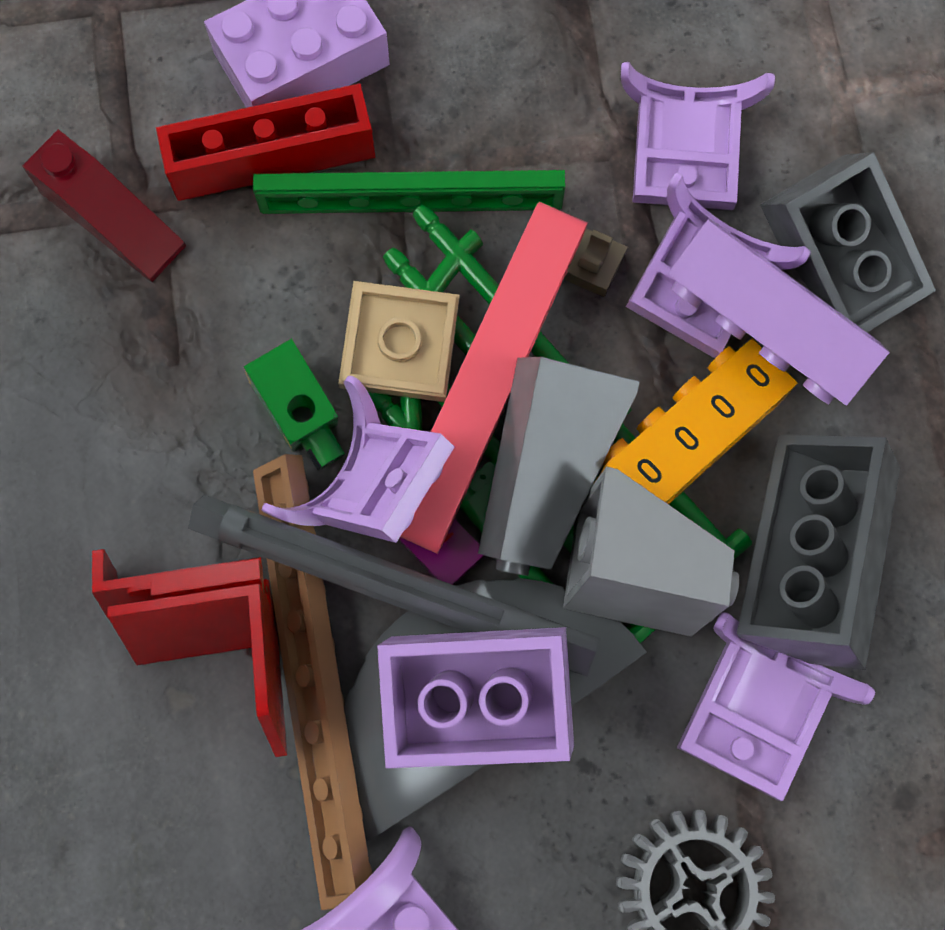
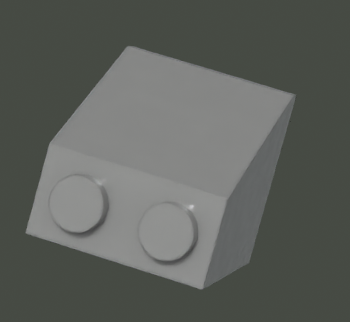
(646, 561)

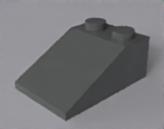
(856, 238)

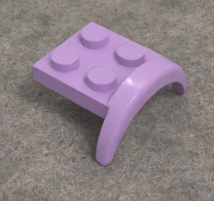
(689, 135)
(665, 308)
(381, 477)
(762, 711)
(389, 897)

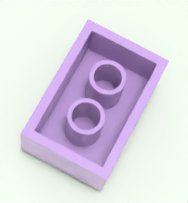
(296, 46)
(476, 698)

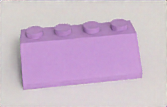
(776, 312)

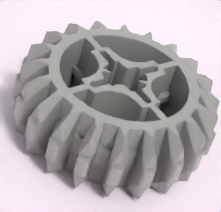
(720, 875)

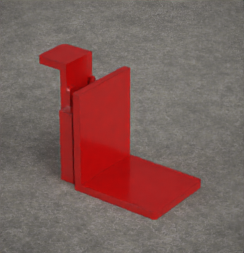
(199, 615)

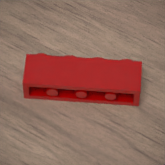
(268, 138)

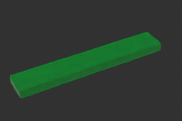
(407, 191)

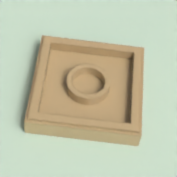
(400, 340)

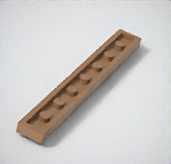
(315, 702)

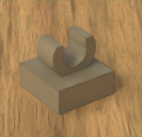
(596, 262)

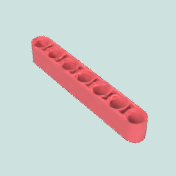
(489, 367)

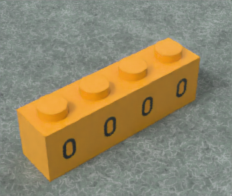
(703, 423)

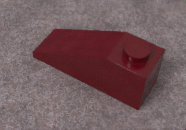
(102, 205)

